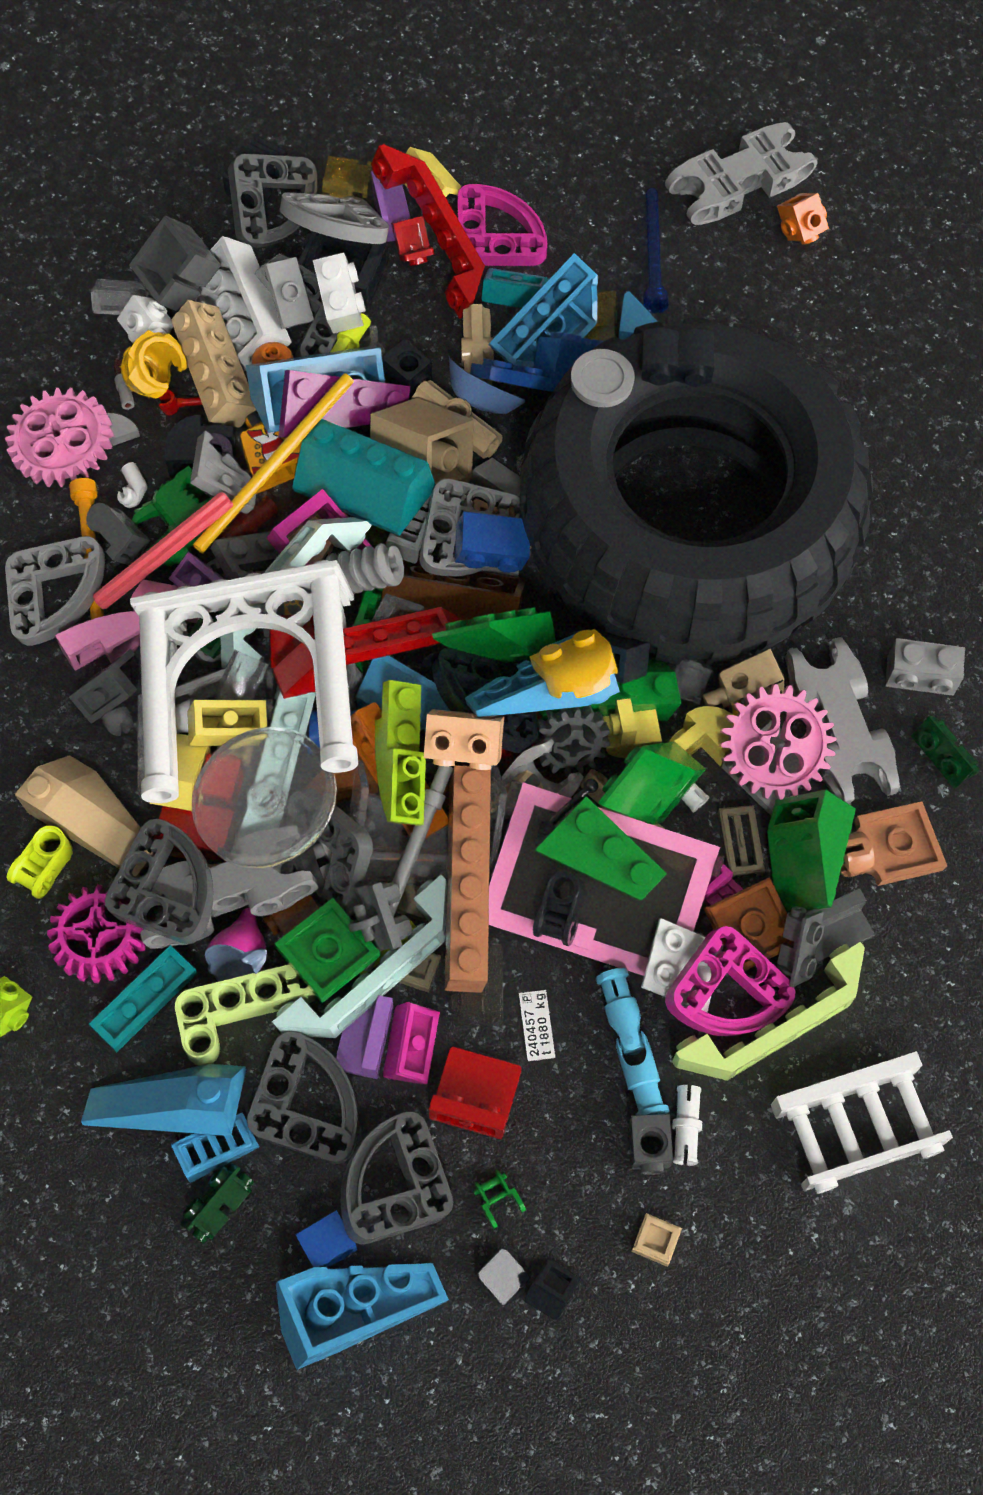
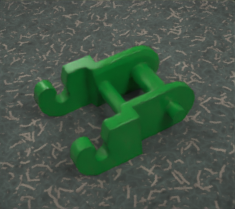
(498, 1179)

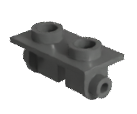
(806, 931)

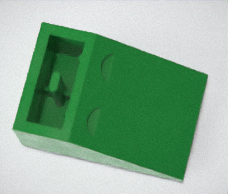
(500, 636)
(652, 782)
(808, 847)

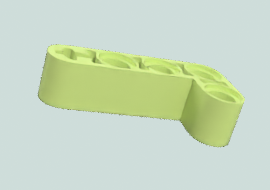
(249, 1006)

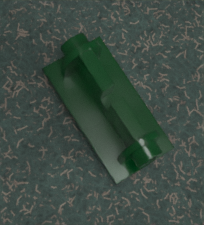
(940, 747)
(205, 1212)

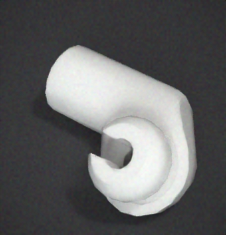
(136, 486)

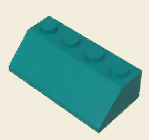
(363, 476)

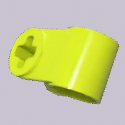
(39, 863)

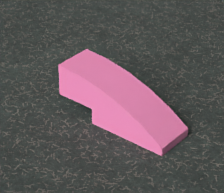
(100, 636)

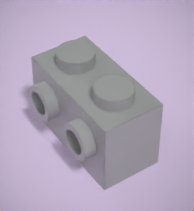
(925, 666)

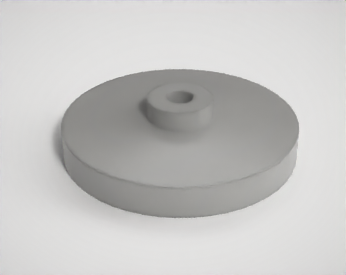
(602, 378)

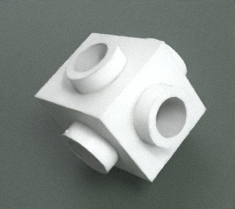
(144, 315)

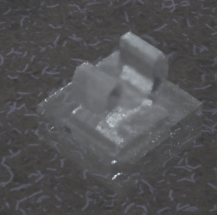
(692, 680)

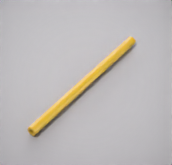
(274, 461)

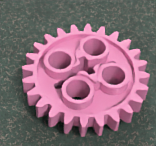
(59, 437)
(809, 749)

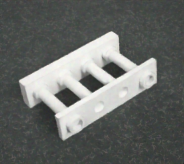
(866, 1085)

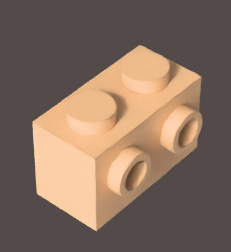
(463, 738)

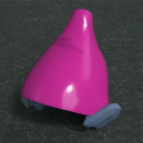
(237, 949)

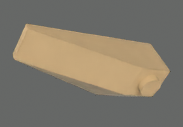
(83, 808)

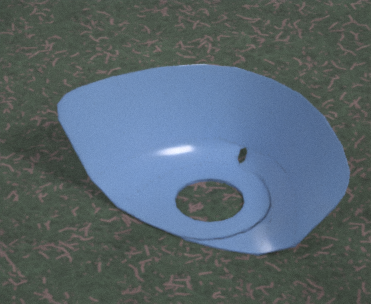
(481, 394)

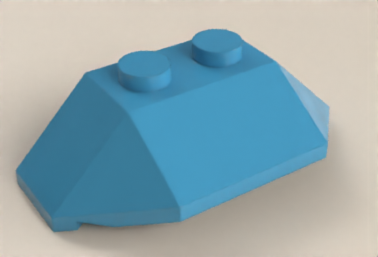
(562, 306)

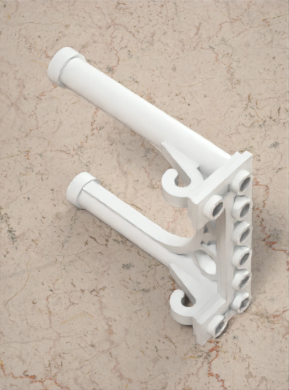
(162, 625)

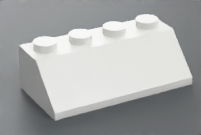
(242, 300)

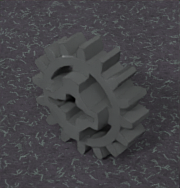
(573, 740)

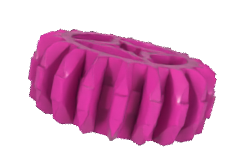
(68, 931)

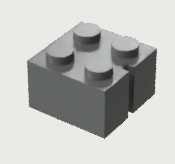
(174, 264)

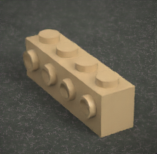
(213, 363)

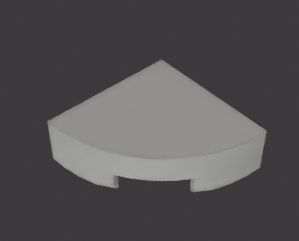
(122, 428)

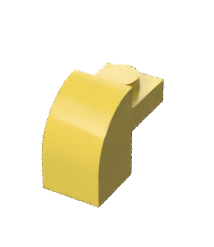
(631, 729)
(703, 730)

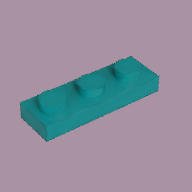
(143, 998)

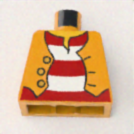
(260, 445)

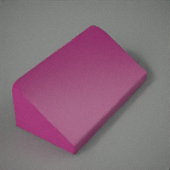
(411, 1043)

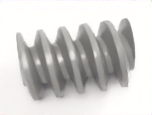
(371, 567)

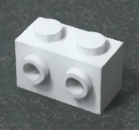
(338, 292)

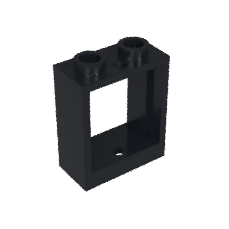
(373, 254)

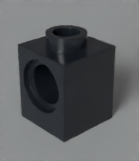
(404, 358)

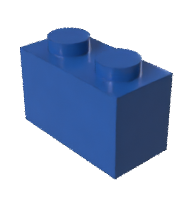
(491, 542)

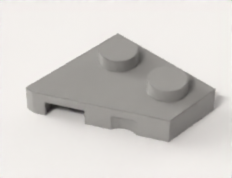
(218, 473)

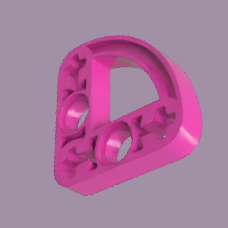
(515, 207)
(729, 962)

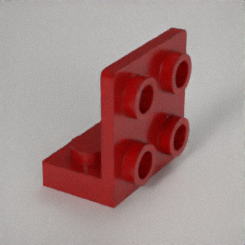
(475, 1093)

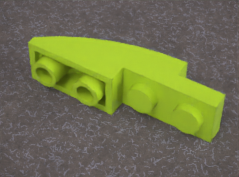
(397, 754)

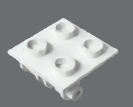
(669, 955)

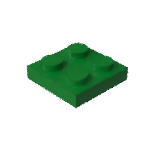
(326, 950)

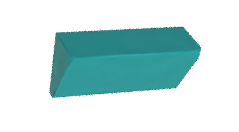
(510, 287)

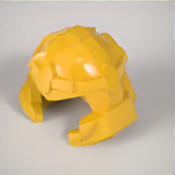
(148, 363)

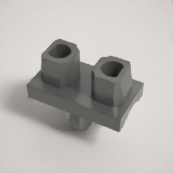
(376, 918)

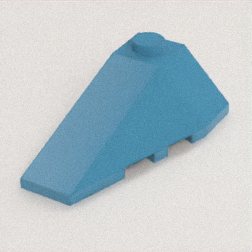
(529, 693)

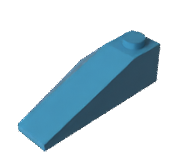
(183, 1101)
(340, 1307)

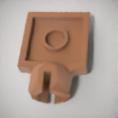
(893, 845)

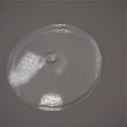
(263, 798)

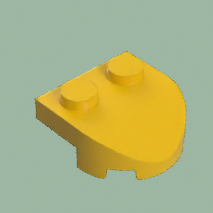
(576, 665)

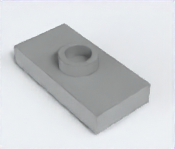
(288, 293)

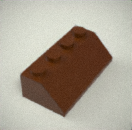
(462, 595)

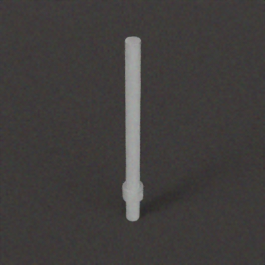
(433, 801)

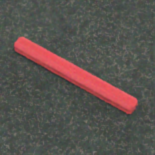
(163, 550)

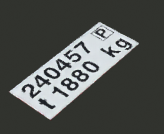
(537, 1025)

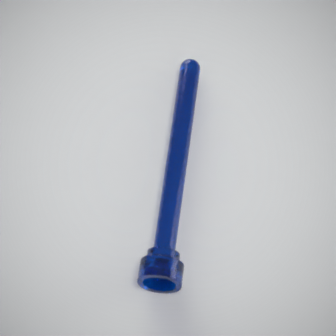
(655, 297)

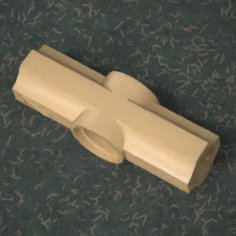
(476, 337)
(485, 438)

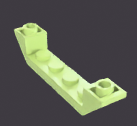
(704, 1058)

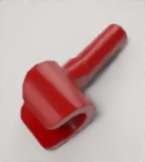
(172, 404)

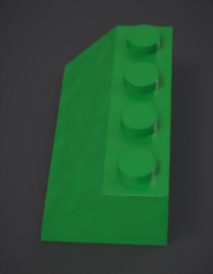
(654, 691)

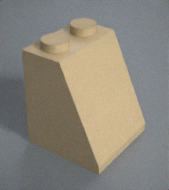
(429, 434)

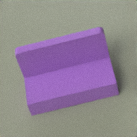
(389, 204)
(365, 1039)

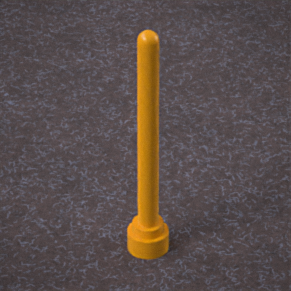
(83, 493)

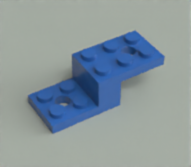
(552, 360)

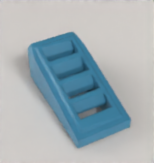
(209, 1165)

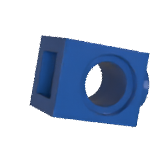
(326, 1241)

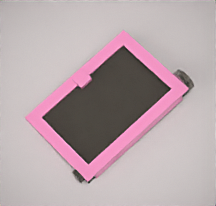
(610, 923)

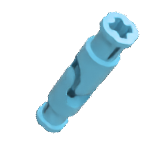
(625, 1018)

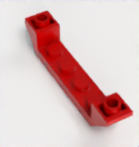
(398, 168)
(365, 643)

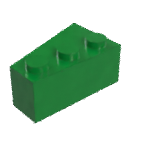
(601, 850)

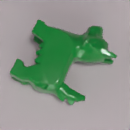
(173, 504)

